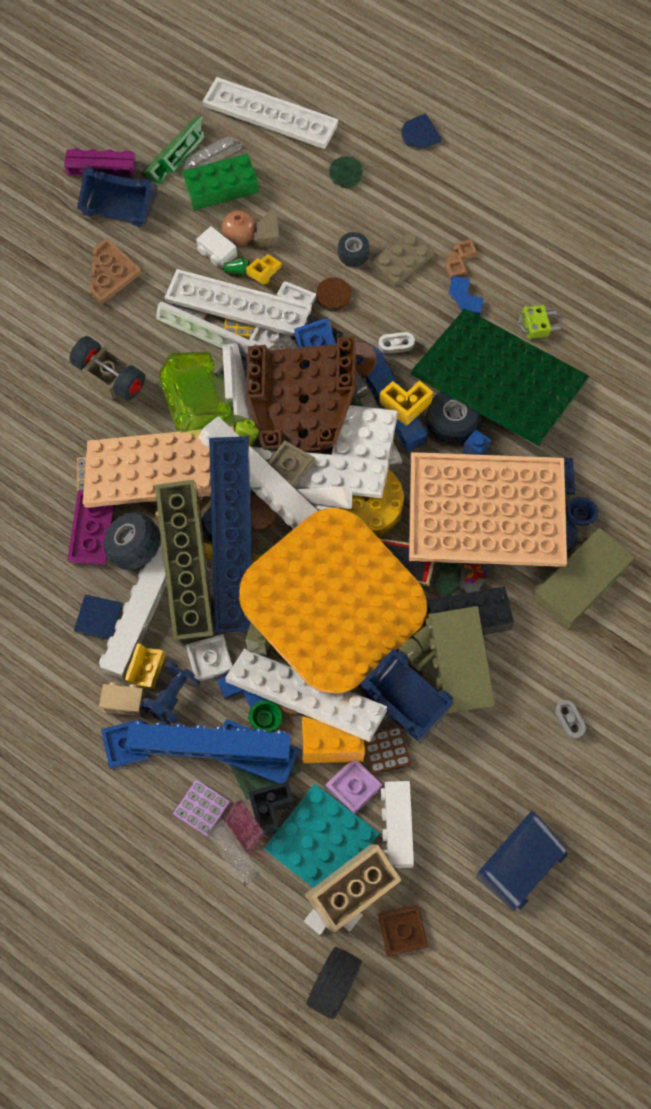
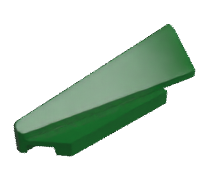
(175, 152)

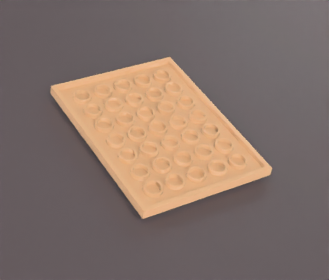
(487, 509)

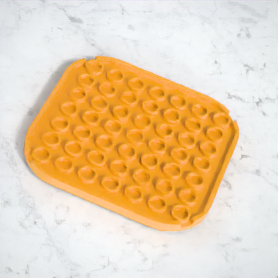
(332, 600)

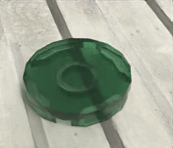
(345, 172)

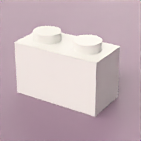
(216, 247)

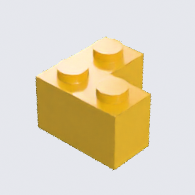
(408, 403)

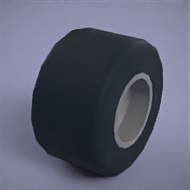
(353, 249)

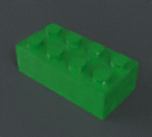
(220, 181)

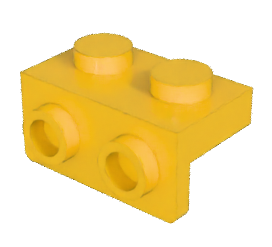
(145, 667)

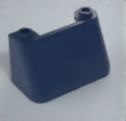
(116, 197)
(407, 696)
(522, 861)

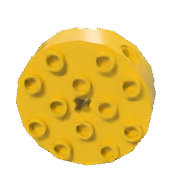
(383, 512)

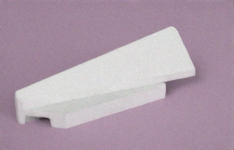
(235, 383)
(328, 497)

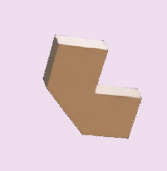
(461, 251)

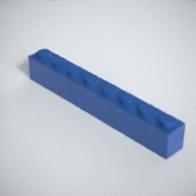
(209, 743)

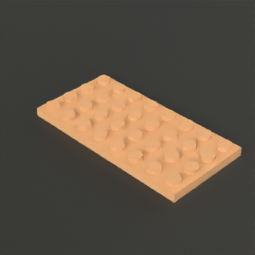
(130, 467)

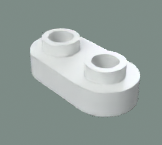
(396, 342)

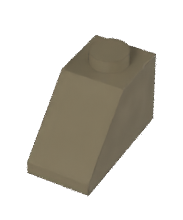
(267, 231)

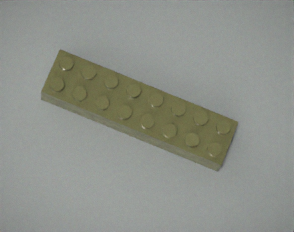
(185, 560)

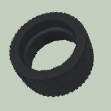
(334, 982)

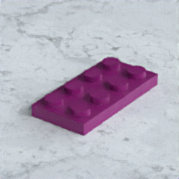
(89, 533)

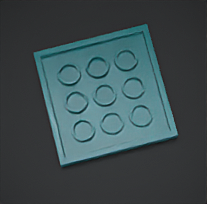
(319, 837)

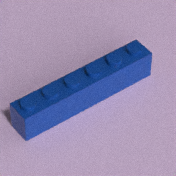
(412, 435)

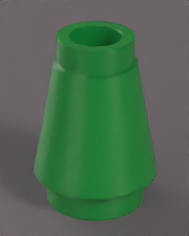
(237, 266)

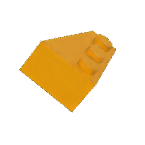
(328, 744)

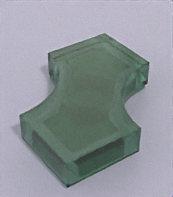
(447, 580)

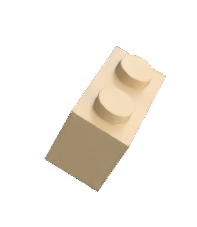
(121, 699)

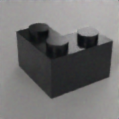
(267, 801)

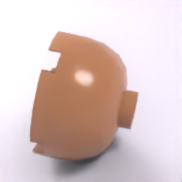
(239, 228)

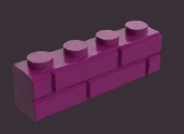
(109, 161)

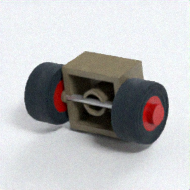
(106, 369)

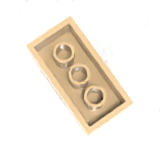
(353, 887)

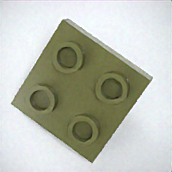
(418, 649)

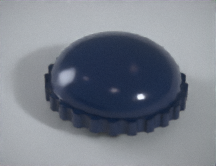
(581, 511)

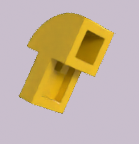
(263, 269)

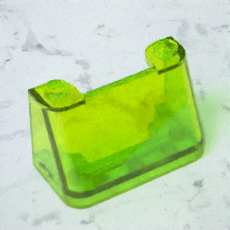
(191, 390)

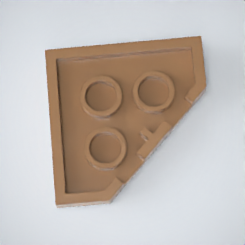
(110, 271)

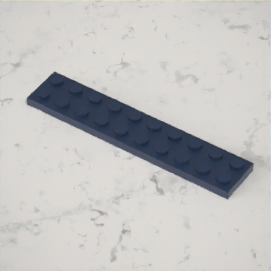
(230, 528)

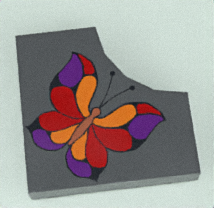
(473, 576)

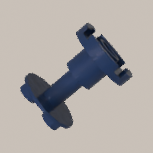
(166, 700)

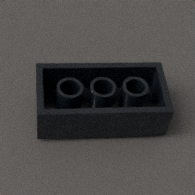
(492, 606)

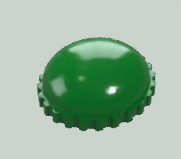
(265, 716)

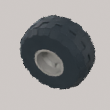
(451, 420)
(132, 541)

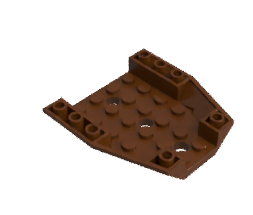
(279, 384)

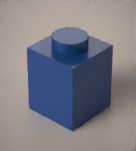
(477, 444)

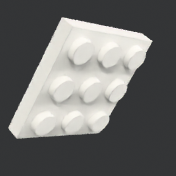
(367, 433)

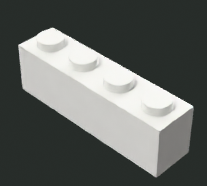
(398, 824)

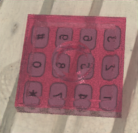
(244, 826)

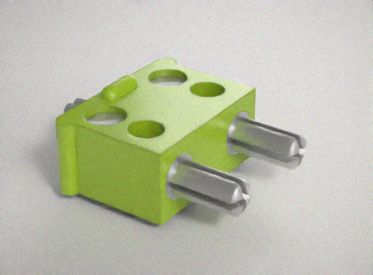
(537, 322)

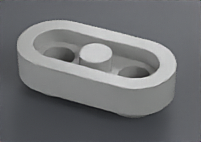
(570, 720)

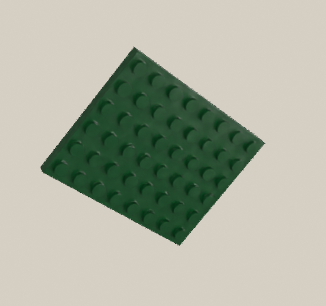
(500, 376)

